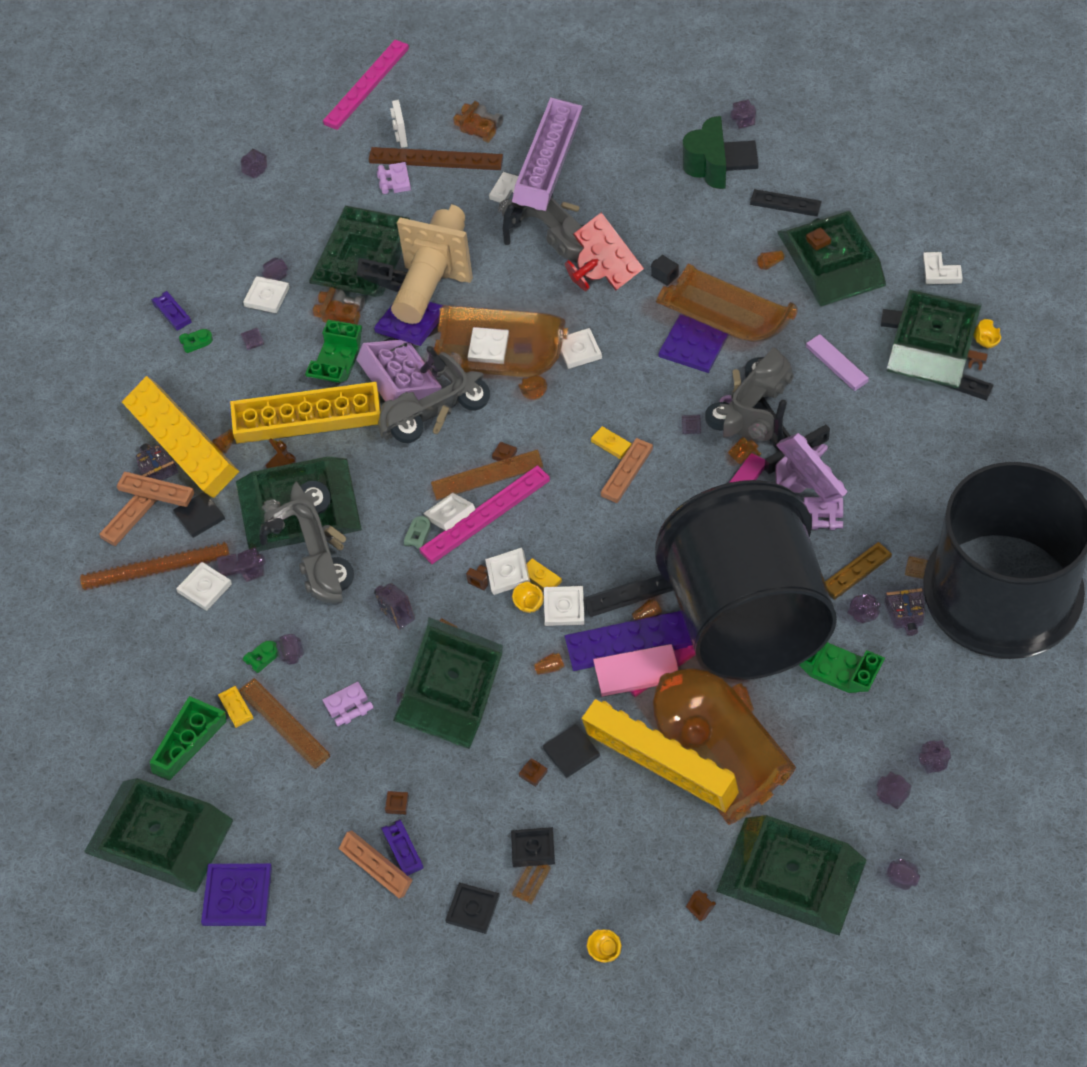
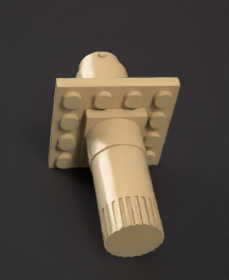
(430, 254)

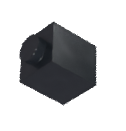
(664, 270)

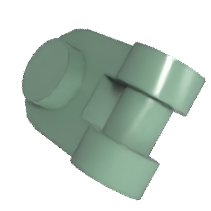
(421, 527)

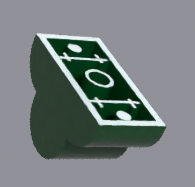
(706, 153)

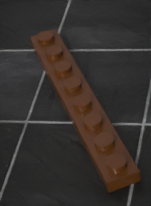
(436, 158)

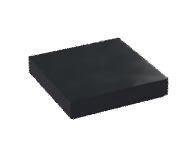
(741, 155)
(199, 514)
(571, 751)
(532, 847)
(472, 908)

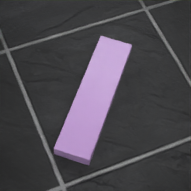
(837, 362)

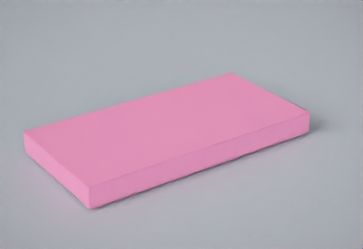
(634, 669)

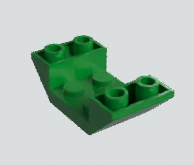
(337, 353)
(843, 668)

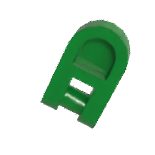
(201, 337)
(266, 650)

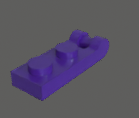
(171, 311)
(402, 848)

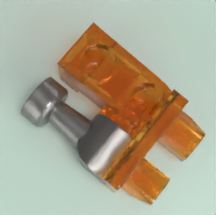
(478, 121)
(338, 307)

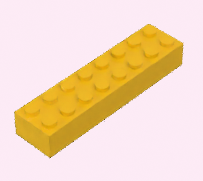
(305, 412)
(180, 437)
(661, 755)

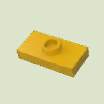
(611, 442)
(541, 575)
(235, 706)

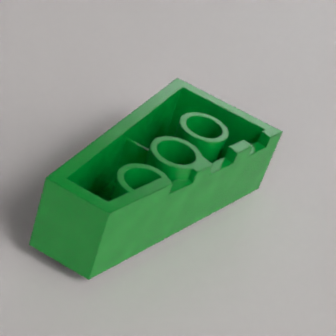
(187, 735)

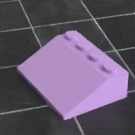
(396, 370)

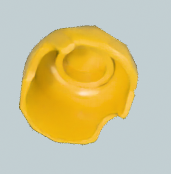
(987, 334)
(527, 597)
(604, 945)

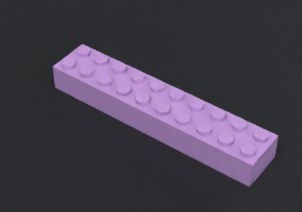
(547, 154)

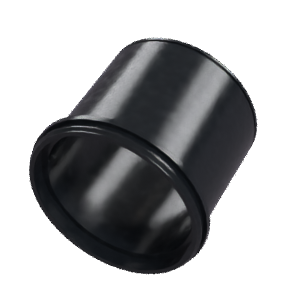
(747, 579)
(999, 612)

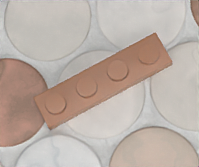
(626, 470)
(155, 489)
(126, 519)
(375, 864)

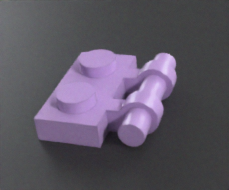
(399, 177)
(831, 510)
(346, 699)

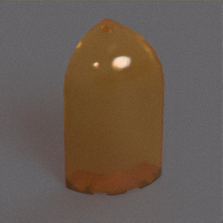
(726, 306)
(539, 329)
(736, 738)

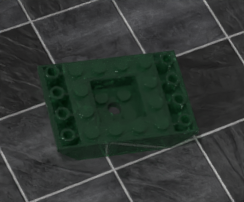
(356, 236)
(835, 272)
(931, 352)
(277, 484)
(444, 704)
(176, 852)
(813, 894)

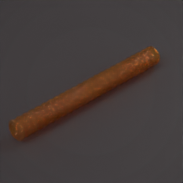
(153, 566)

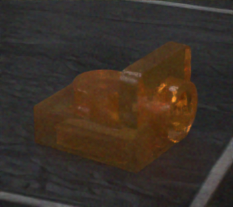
(743, 449)

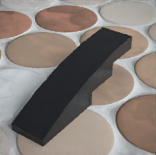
(380, 274)

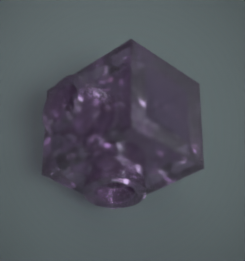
(744, 110)
(253, 163)
(251, 564)
(859, 611)
(934, 756)
(893, 790)

